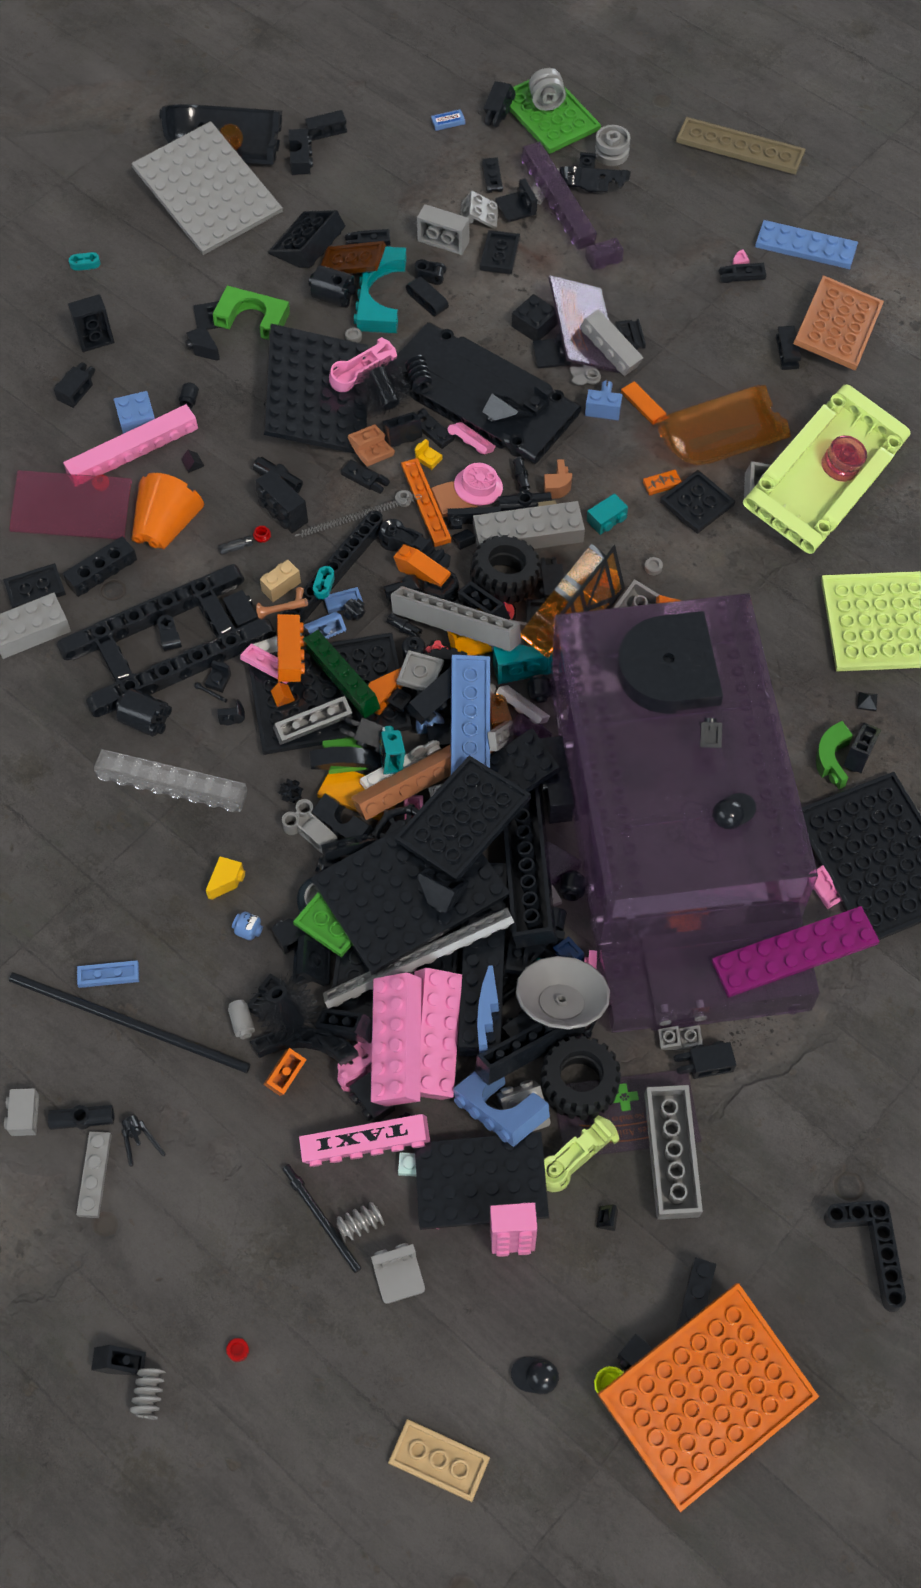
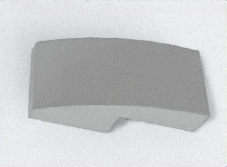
(680, 1038)

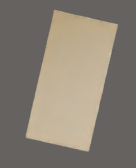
(439, 1460)

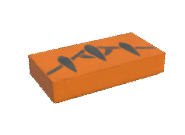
(661, 482)

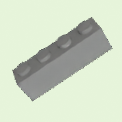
(611, 342)
(312, 720)

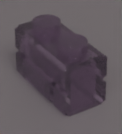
(604, 253)

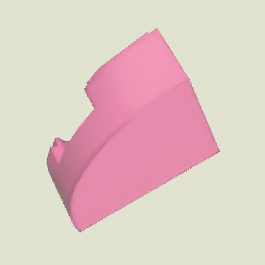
(741, 258)

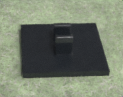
(204, 315)

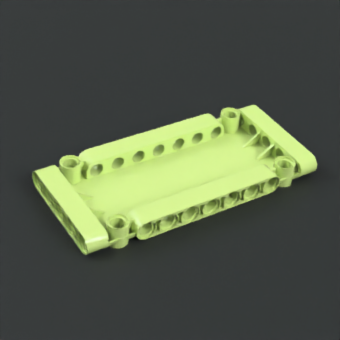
(796, 491)

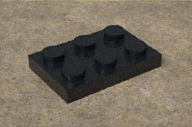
(500, 252)
(34, 585)

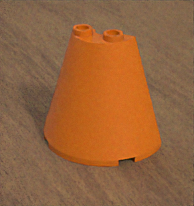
(163, 509)

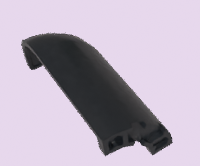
(258, 127)

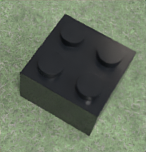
(534, 318)

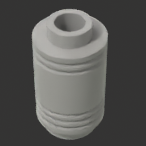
(241, 1019)

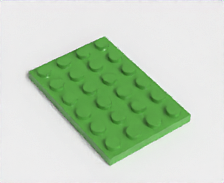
(553, 127)

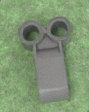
(307, 825)

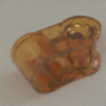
(499, 713)

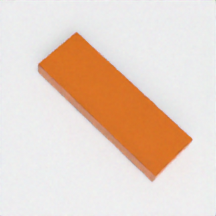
(643, 402)

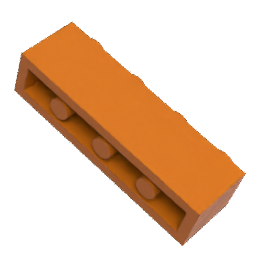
(289, 648)

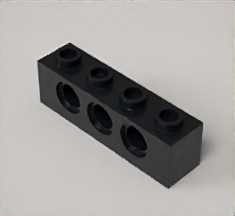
(89, 572)

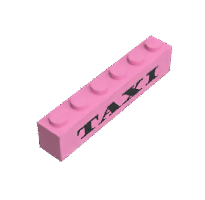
(364, 1139)

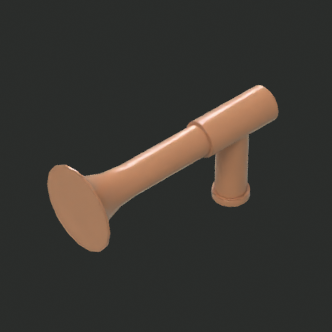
(263, 611)

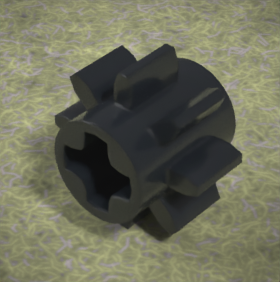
(354, 609)
(290, 790)

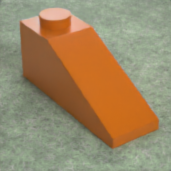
(415, 562)
(384, 687)

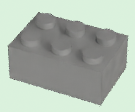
(443, 229)

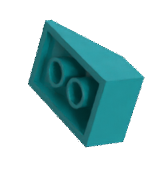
(519, 663)

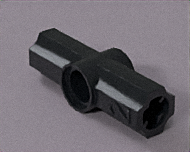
(263, 466)
(523, 500)
(68, 1117)

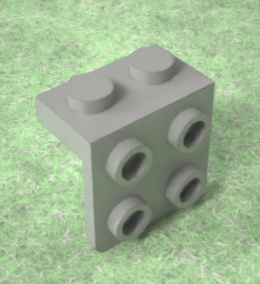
(511, 1097)
(398, 1273)

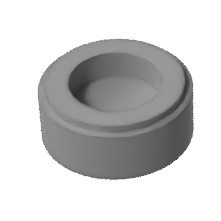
(353, 335)
(653, 566)

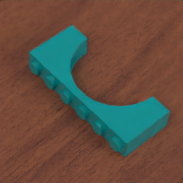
(370, 314)

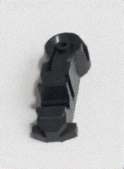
(590, 179)
(396, 534)

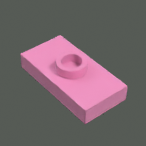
(825, 888)

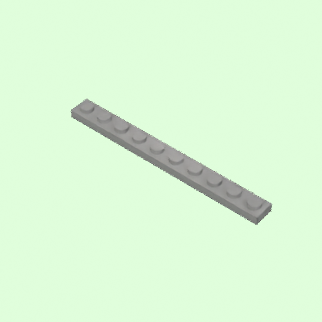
(421, 956)

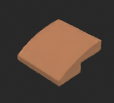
(370, 445)
(447, 498)

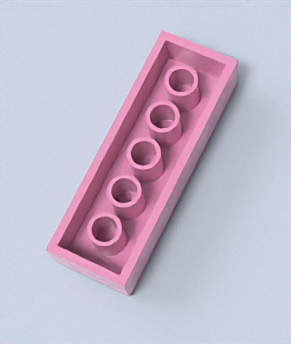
(439, 1031)
(396, 1039)

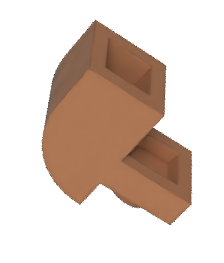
(559, 483)

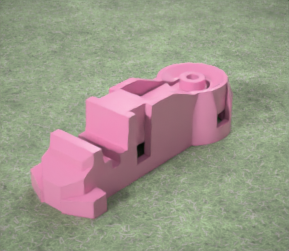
(349, 369)
(349, 1073)

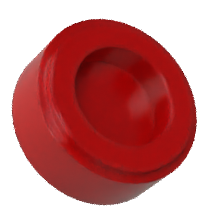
(237, 1349)

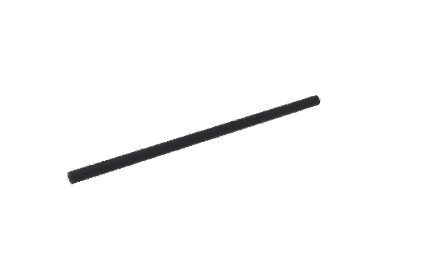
(130, 1022)

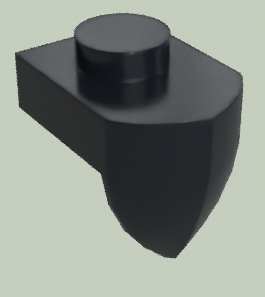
(231, 716)

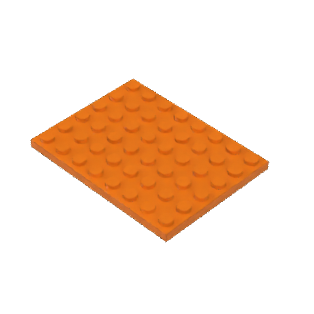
(708, 1396)

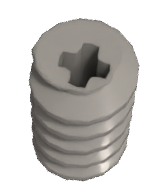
(359, 1221)
(147, 1393)

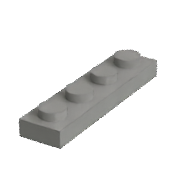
(94, 1174)

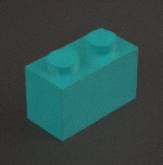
(607, 514)

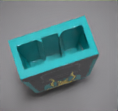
(391, 744)

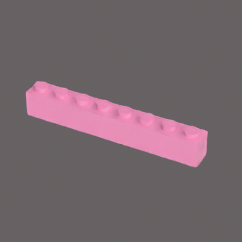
(133, 443)

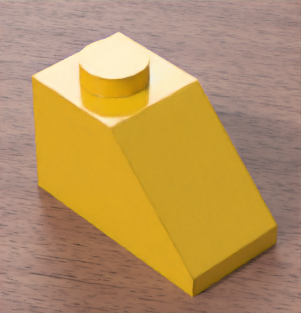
(225, 877)

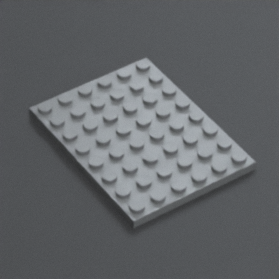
(207, 188)

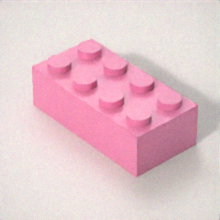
(513, 1229)

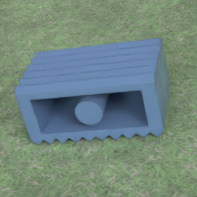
(327, 625)

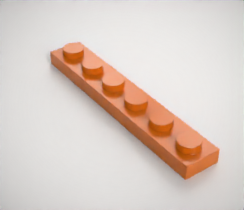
(426, 504)

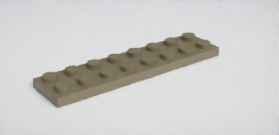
(741, 145)

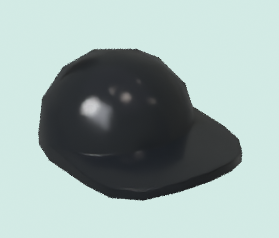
(734, 811)
(535, 1375)

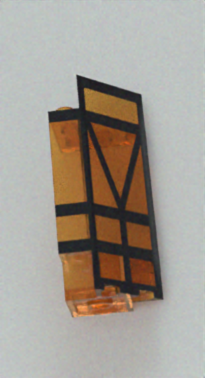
(589, 586)

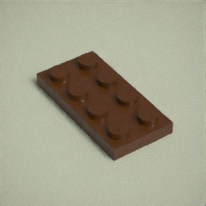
(354, 257)

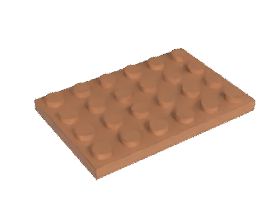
(838, 322)

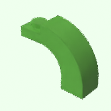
(833, 740)

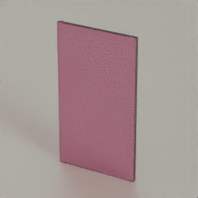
(70, 505)

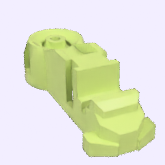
(578, 1152)

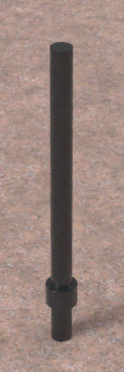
(298, 1185)

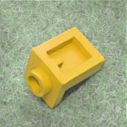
(427, 455)

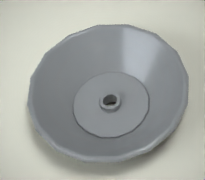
(562, 992)

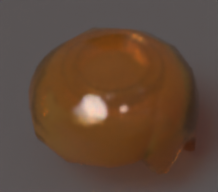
(232, 135)

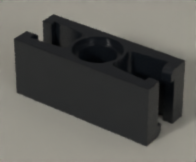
(326, 125)
(788, 352)

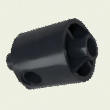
(332, 286)
(143, 712)

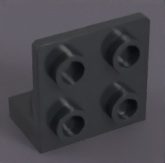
(518, 204)
(550, 352)

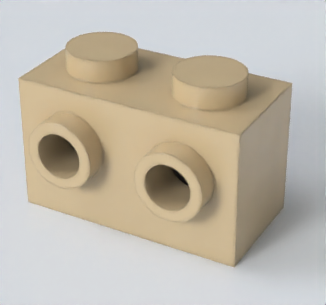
(280, 580)

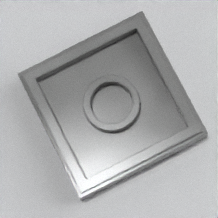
(419, 670)

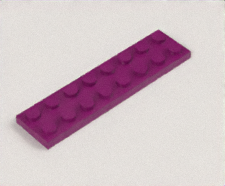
(795, 951)

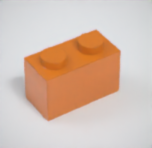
(284, 1071)

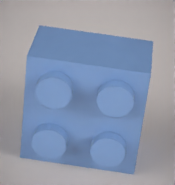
(134, 410)

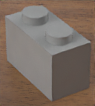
(22, 1112)

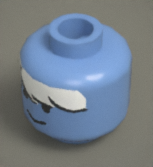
(247, 925)

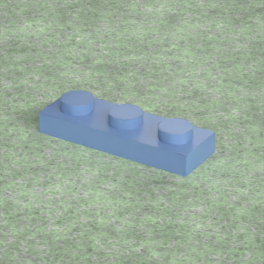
(108, 974)

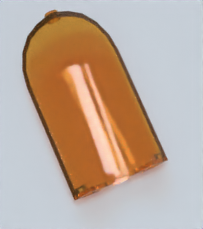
(723, 426)

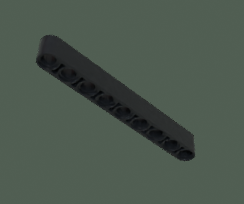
(350, 550)

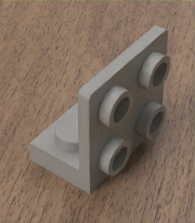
(480, 209)

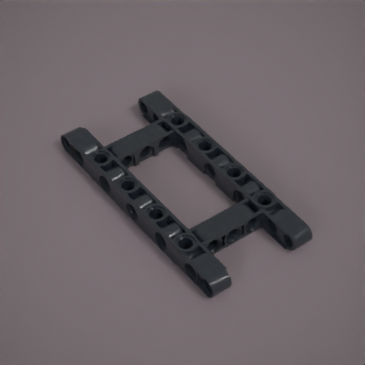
(199, 592)

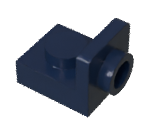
(568, 948)

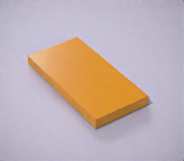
(343, 787)

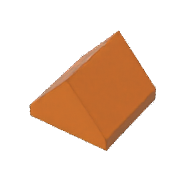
(282, 694)

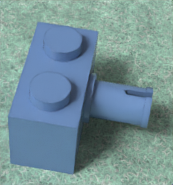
(603, 403)

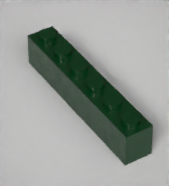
(341, 673)

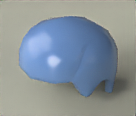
(421, 729)

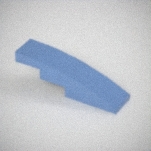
(487, 1003)

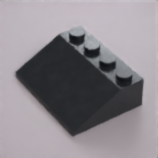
(308, 237)

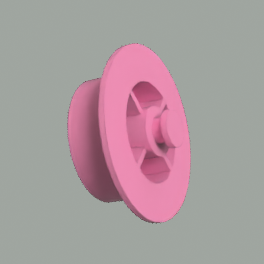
(478, 484)

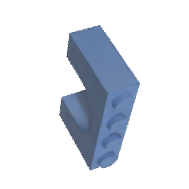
(509, 1124)

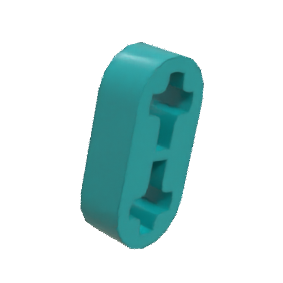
(84, 261)
(320, 581)

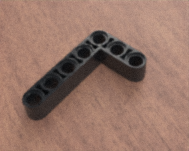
(878, 1244)

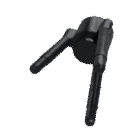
(132, 1129)

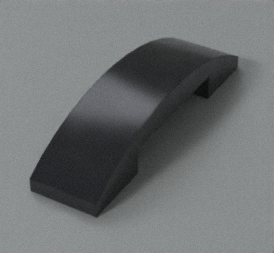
(345, 756)

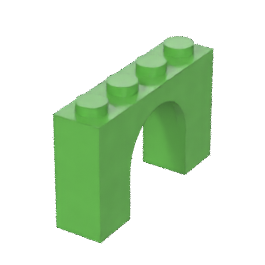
(237, 300)

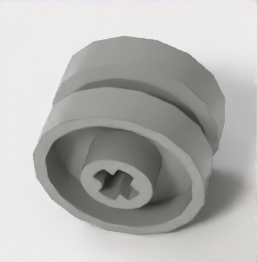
(547, 89)
(612, 145)

